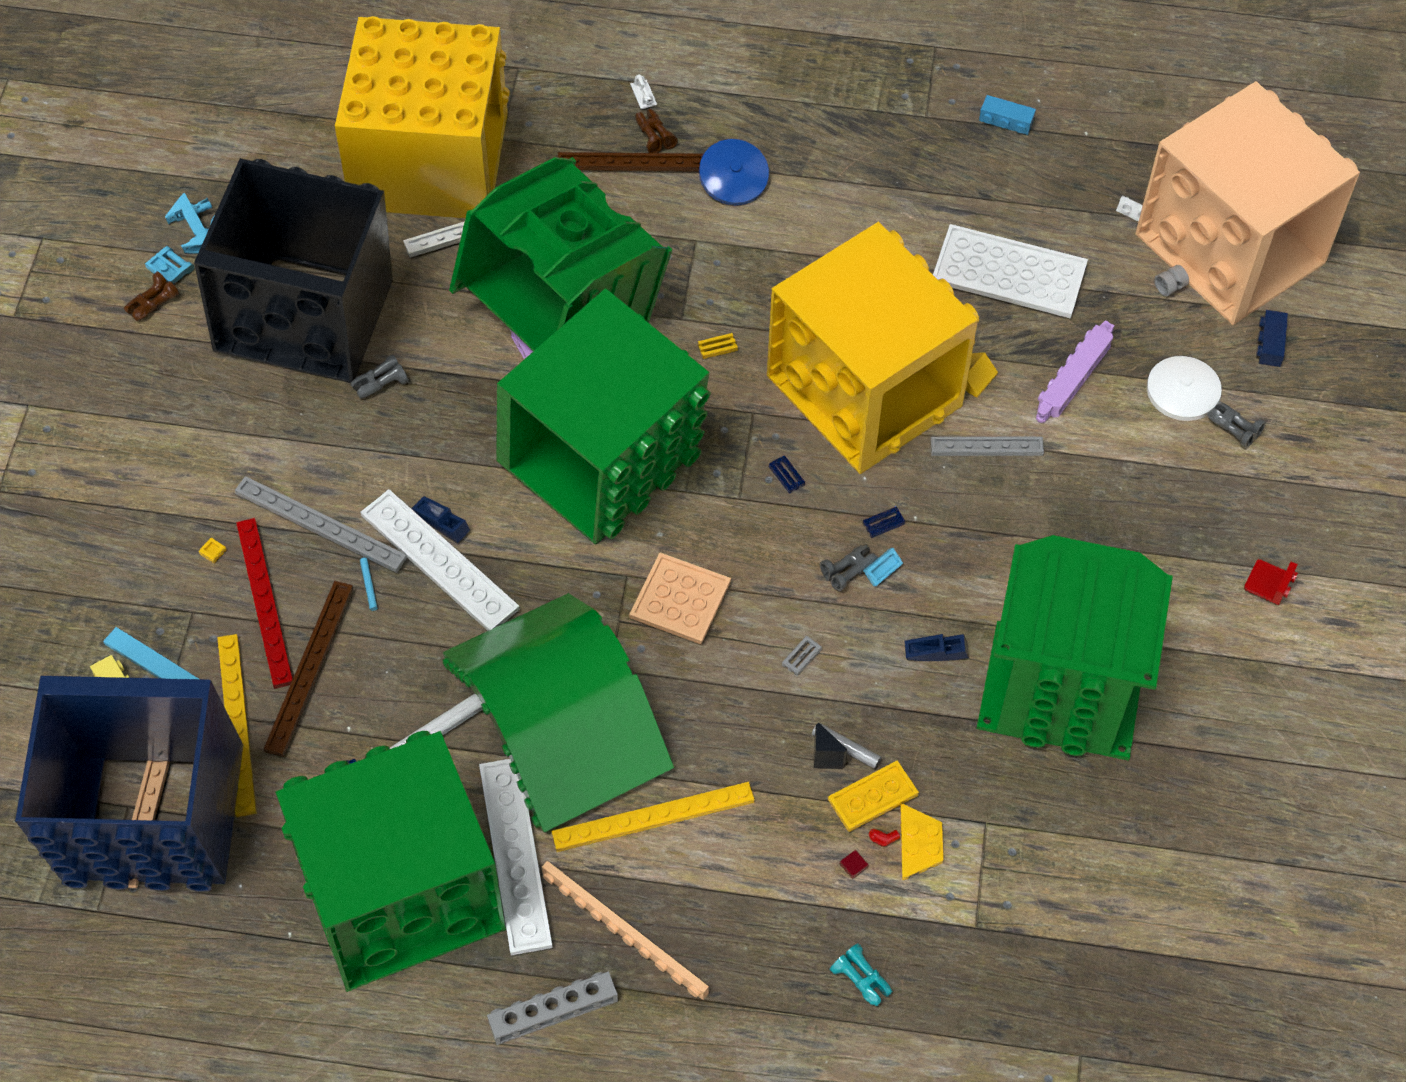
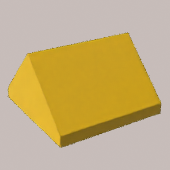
(980, 374)

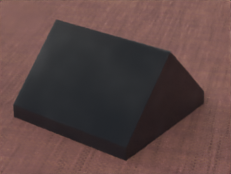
(828, 750)

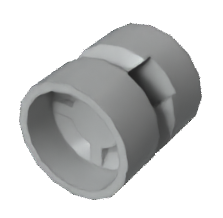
(1171, 280)

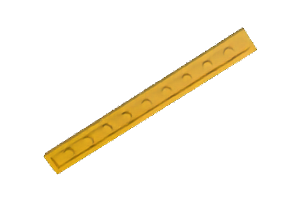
(235, 706)
(652, 817)

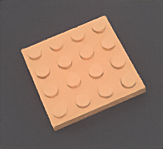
(680, 598)

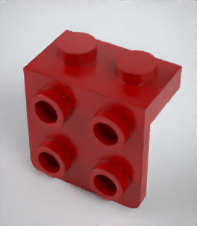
(1270, 581)

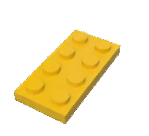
(873, 796)

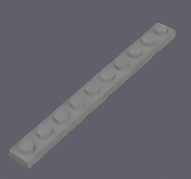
(321, 524)

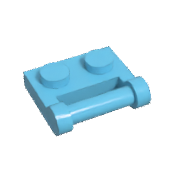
(168, 269)

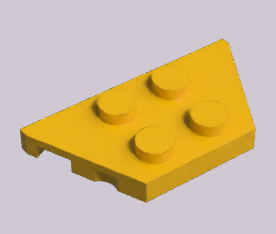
(919, 841)

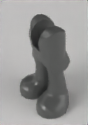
(368, 384)
(1225, 416)
(854, 560)

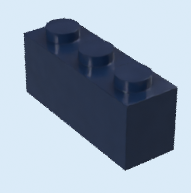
(1272, 338)

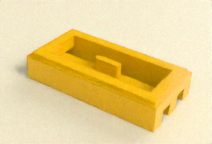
(716, 344)

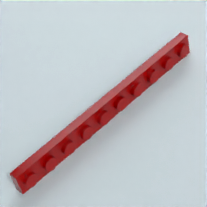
(264, 603)

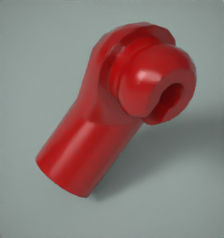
(882, 838)

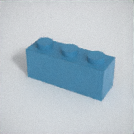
(1007, 114)

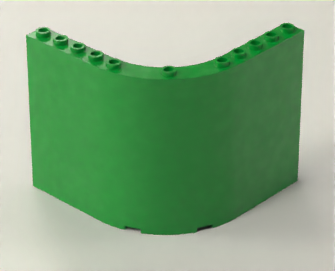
(563, 708)

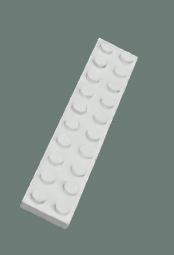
(440, 561)
(515, 859)

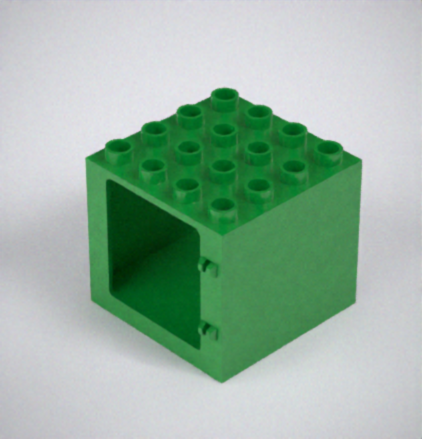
(601, 416)
(392, 858)

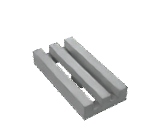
(792, 667)

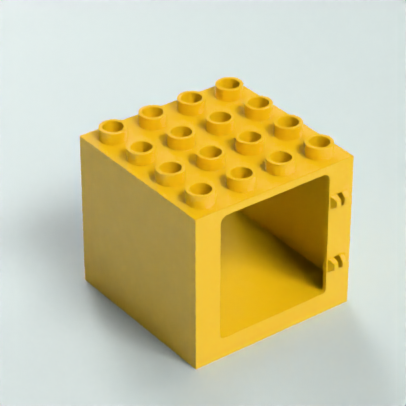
(424, 113)
(870, 346)

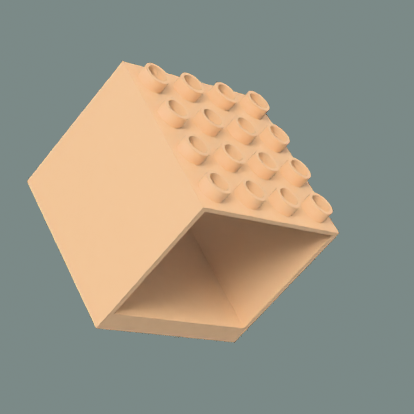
(1245, 201)

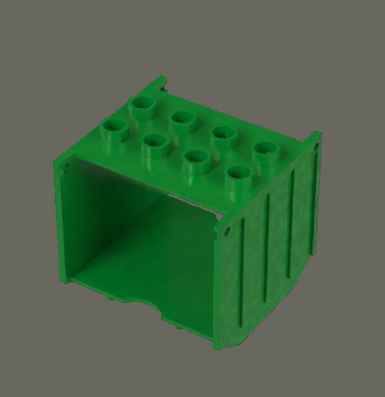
(550, 247)
(1075, 646)

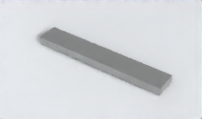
(986, 446)

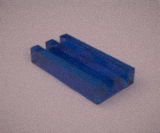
(794, 485)
(885, 524)

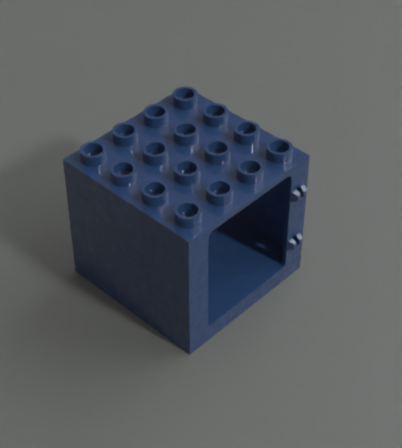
(120, 718)

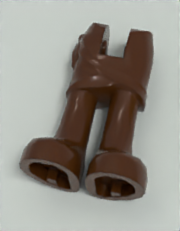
(653, 123)
(142, 305)

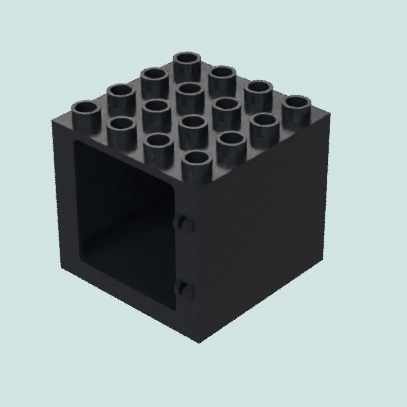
(286, 313)

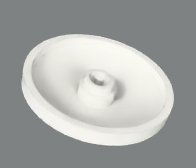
(1183, 388)

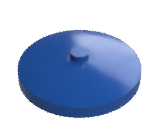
(733, 172)

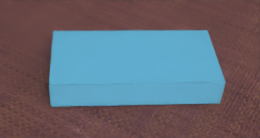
(883, 567)

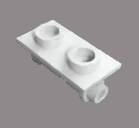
(643, 92)
(1129, 208)

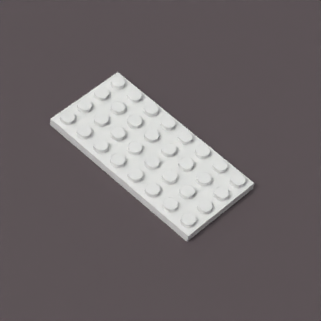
(1010, 270)

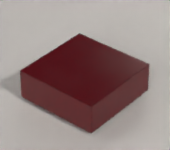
(853, 864)

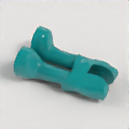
(865, 984)

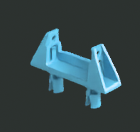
(185, 210)

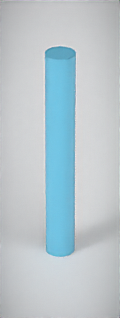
(368, 584)

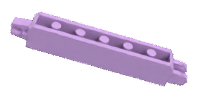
(1075, 372)

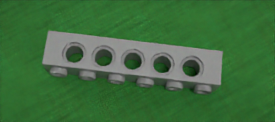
(546, 1017)

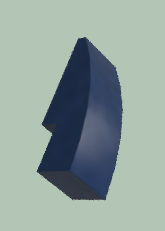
(441, 519)
(937, 648)

